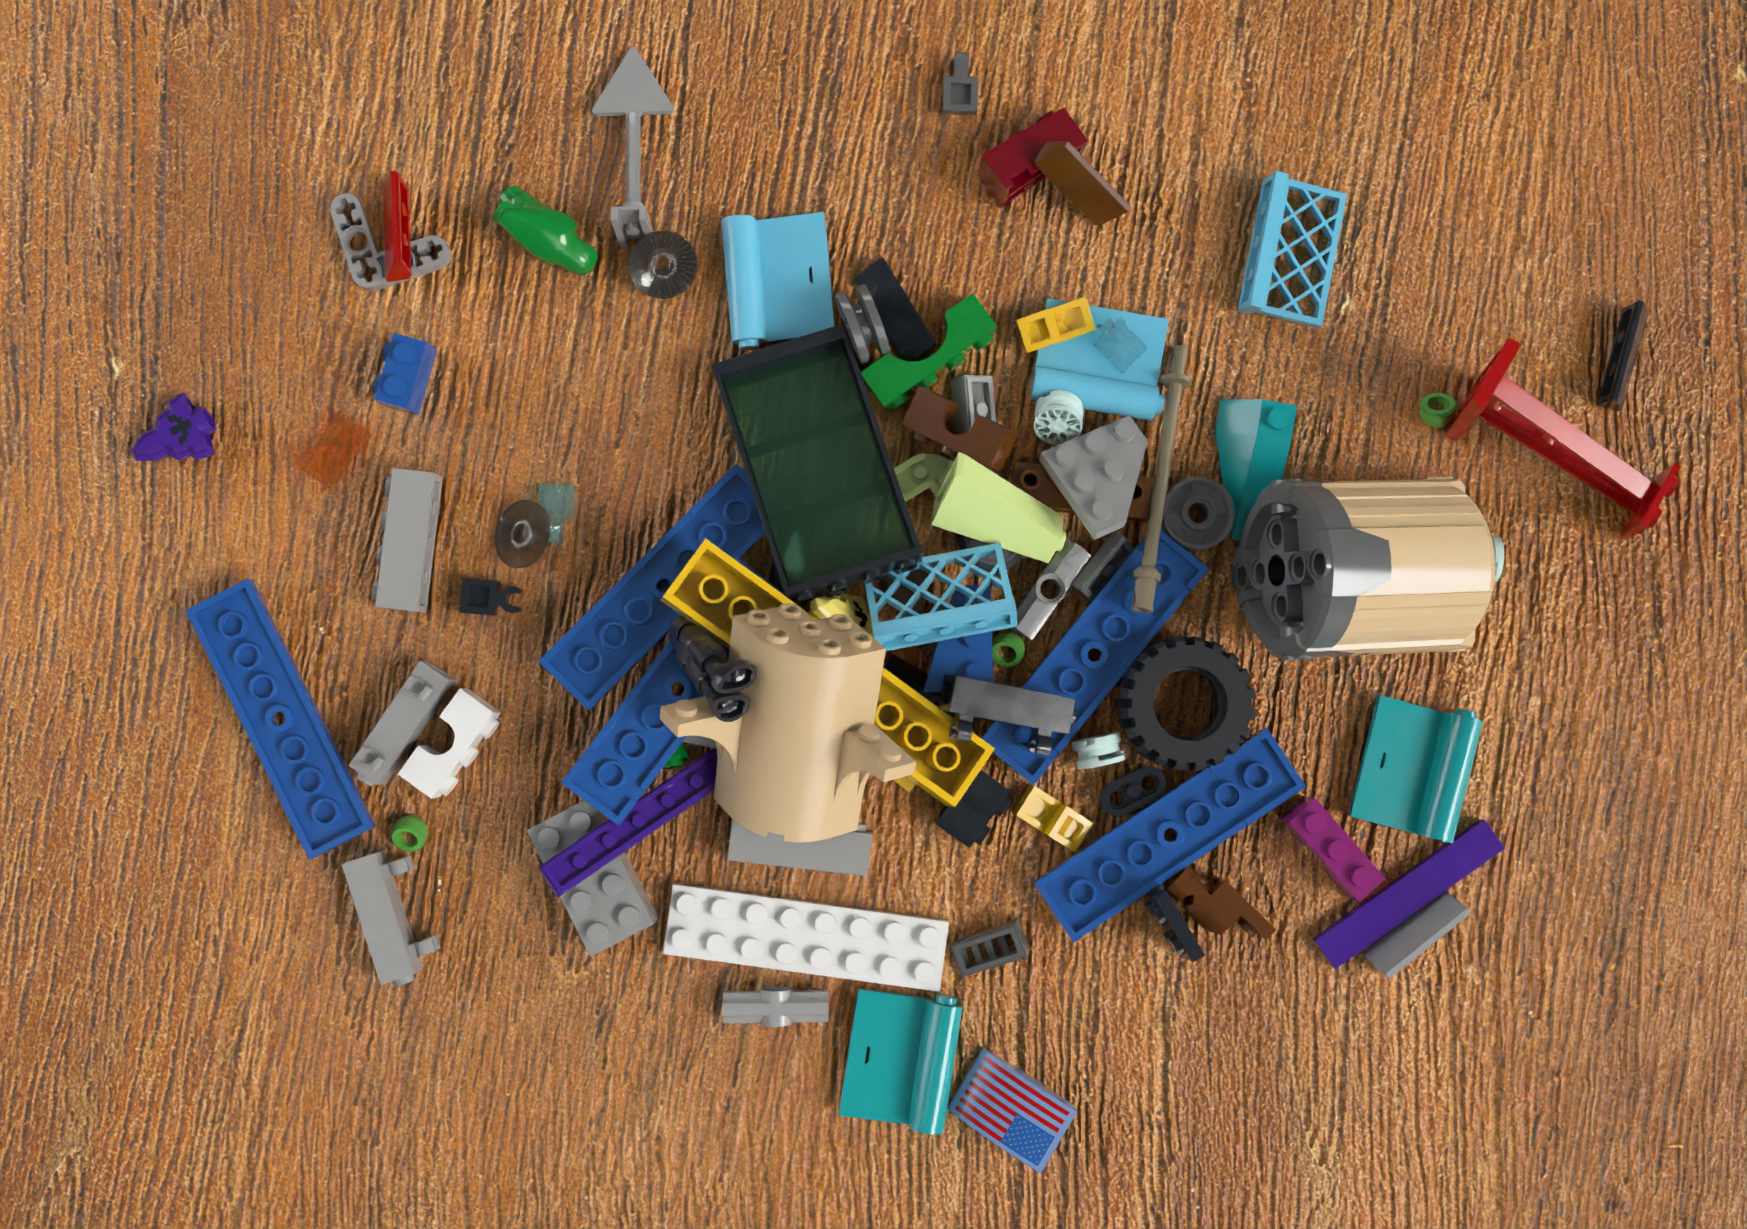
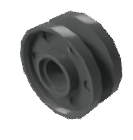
(862, 323)
(1216, 510)

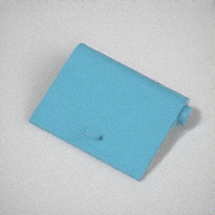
(771, 280)
(1089, 375)

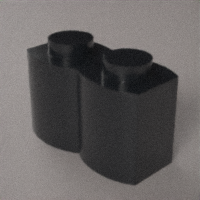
(974, 810)

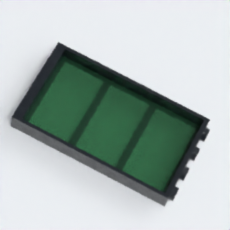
(817, 465)

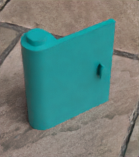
(1421, 768)
(907, 1062)

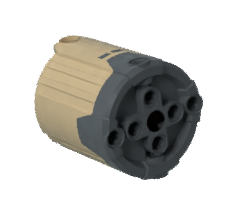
(1364, 567)

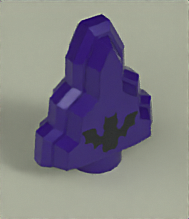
(177, 433)

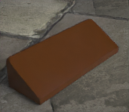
(1080, 182)

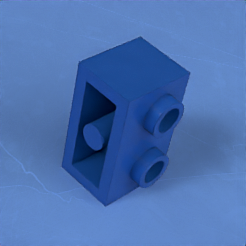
(404, 373)

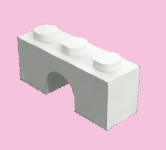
(471, 721)

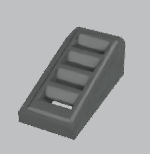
(999, 931)

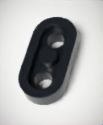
(1131, 790)

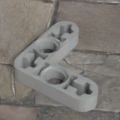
(377, 262)

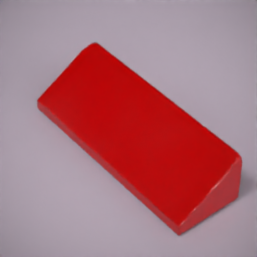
(397, 229)

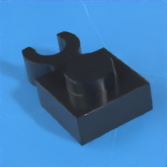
(484, 597)

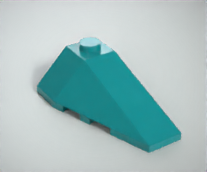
(1252, 450)

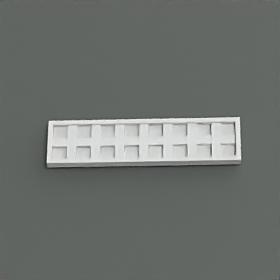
(806, 937)

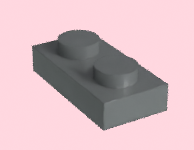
(1102, 566)

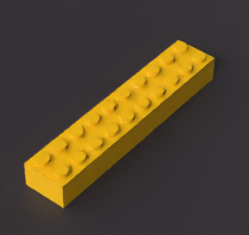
(719, 587)

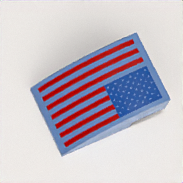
(1012, 1109)

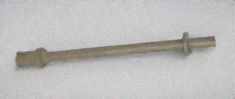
(1147, 575)

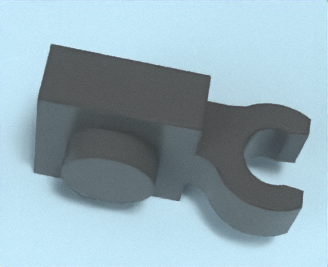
(960, 91)

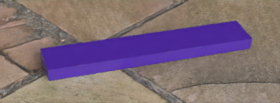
(645, 817)
(1408, 893)

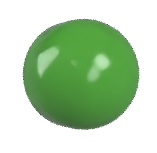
(1436, 418)
(1012, 640)
(413, 825)

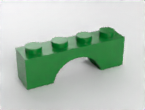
(893, 379)

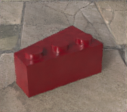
(1010, 166)

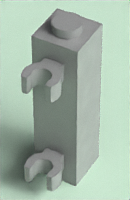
(402, 723)
(384, 917)

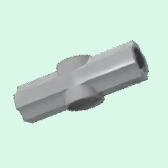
(1060, 570)
(775, 1006)

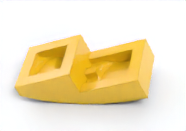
(1056, 324)
(1052, 817)

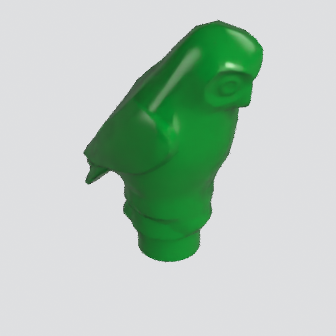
(544, 232)

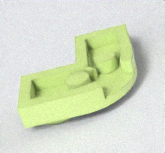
(921, 474)

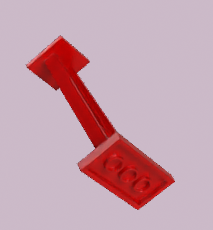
(1561, 442)

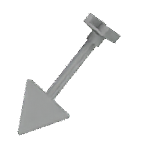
(632, 94)

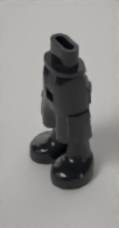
(710, 670)

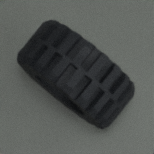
(1231, 712)

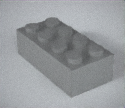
(608, 902)

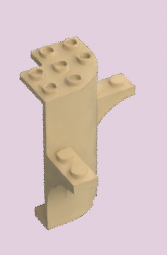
(809, 727)

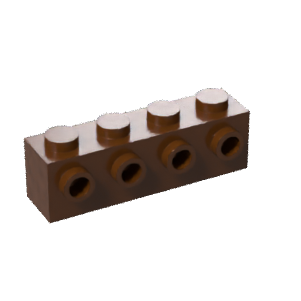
(1035, 481)

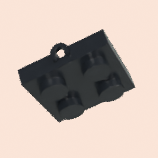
(1178, 933)

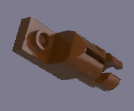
(1216, 905)

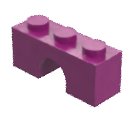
(1334, 848)

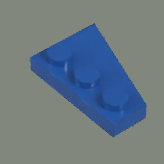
(962, 656)

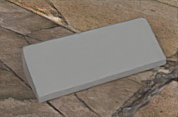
(975, 398)
(1415, 934)

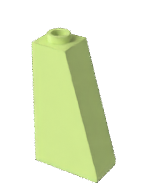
(995, 511)

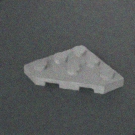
(1099, 473)

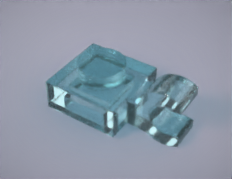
(560, 505)

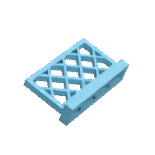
(1267, 238)
(950, 621)

